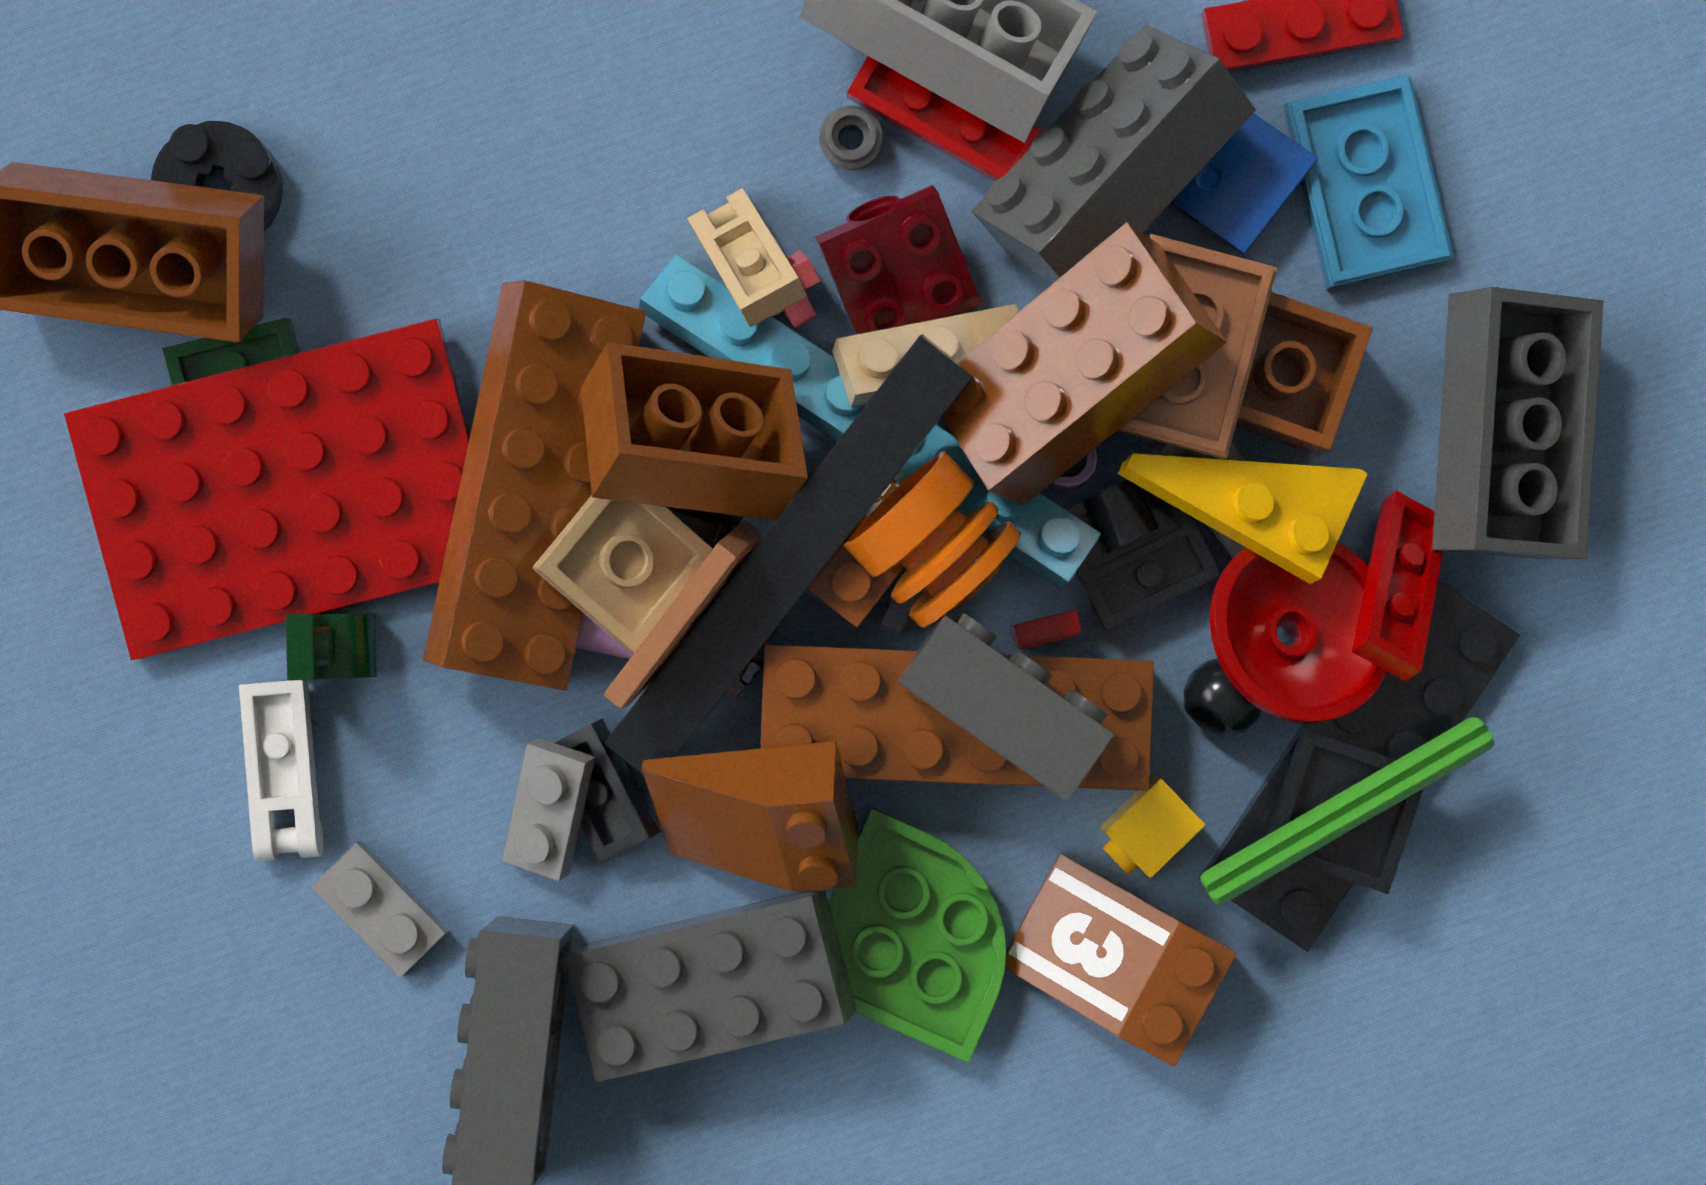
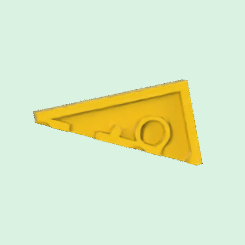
(1271, 508)

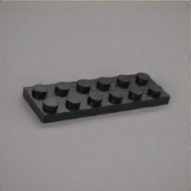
(1401, 715)

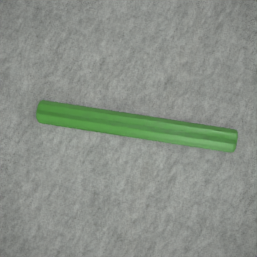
(1347, 810)

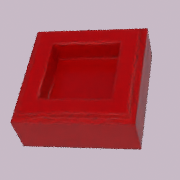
(1045, 630)

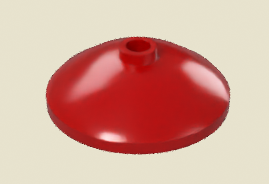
(1317, 672)

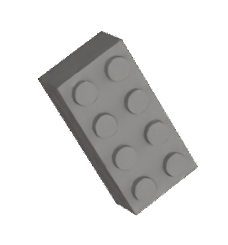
(979, 54)

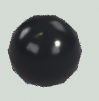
(1216, 703)

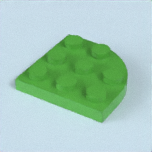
(920, 936)

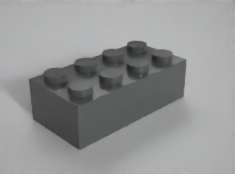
(1115, 153)
(1517, 424)
(710, 984)
(511, 1053)

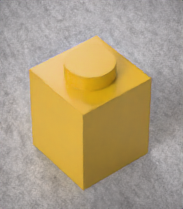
(1149, 829)

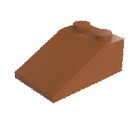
(760, 814)

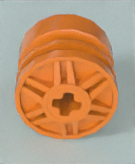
(933, 540)

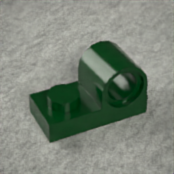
(330, 646)

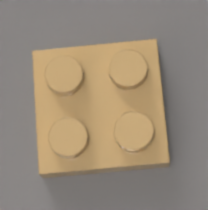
(623, 565)

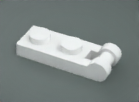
(280, 768)

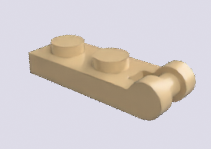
(747, 258)

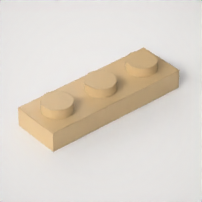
(871, 356)

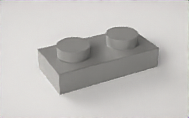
(548, 809)
(379, 908)

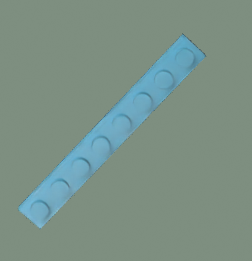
(708, 319)

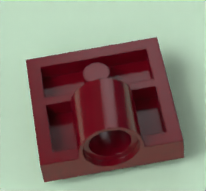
(898, 263)

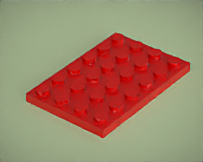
(275, 487)

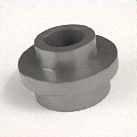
(850, 118)

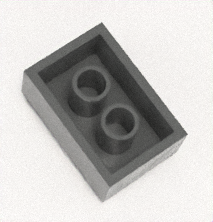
(1007, 704)

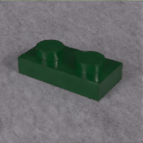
(213, 356)

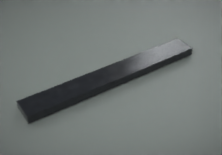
(791, 554)

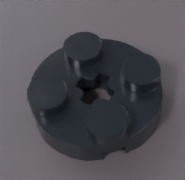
(200, 148)

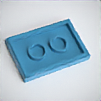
(1373, 182)

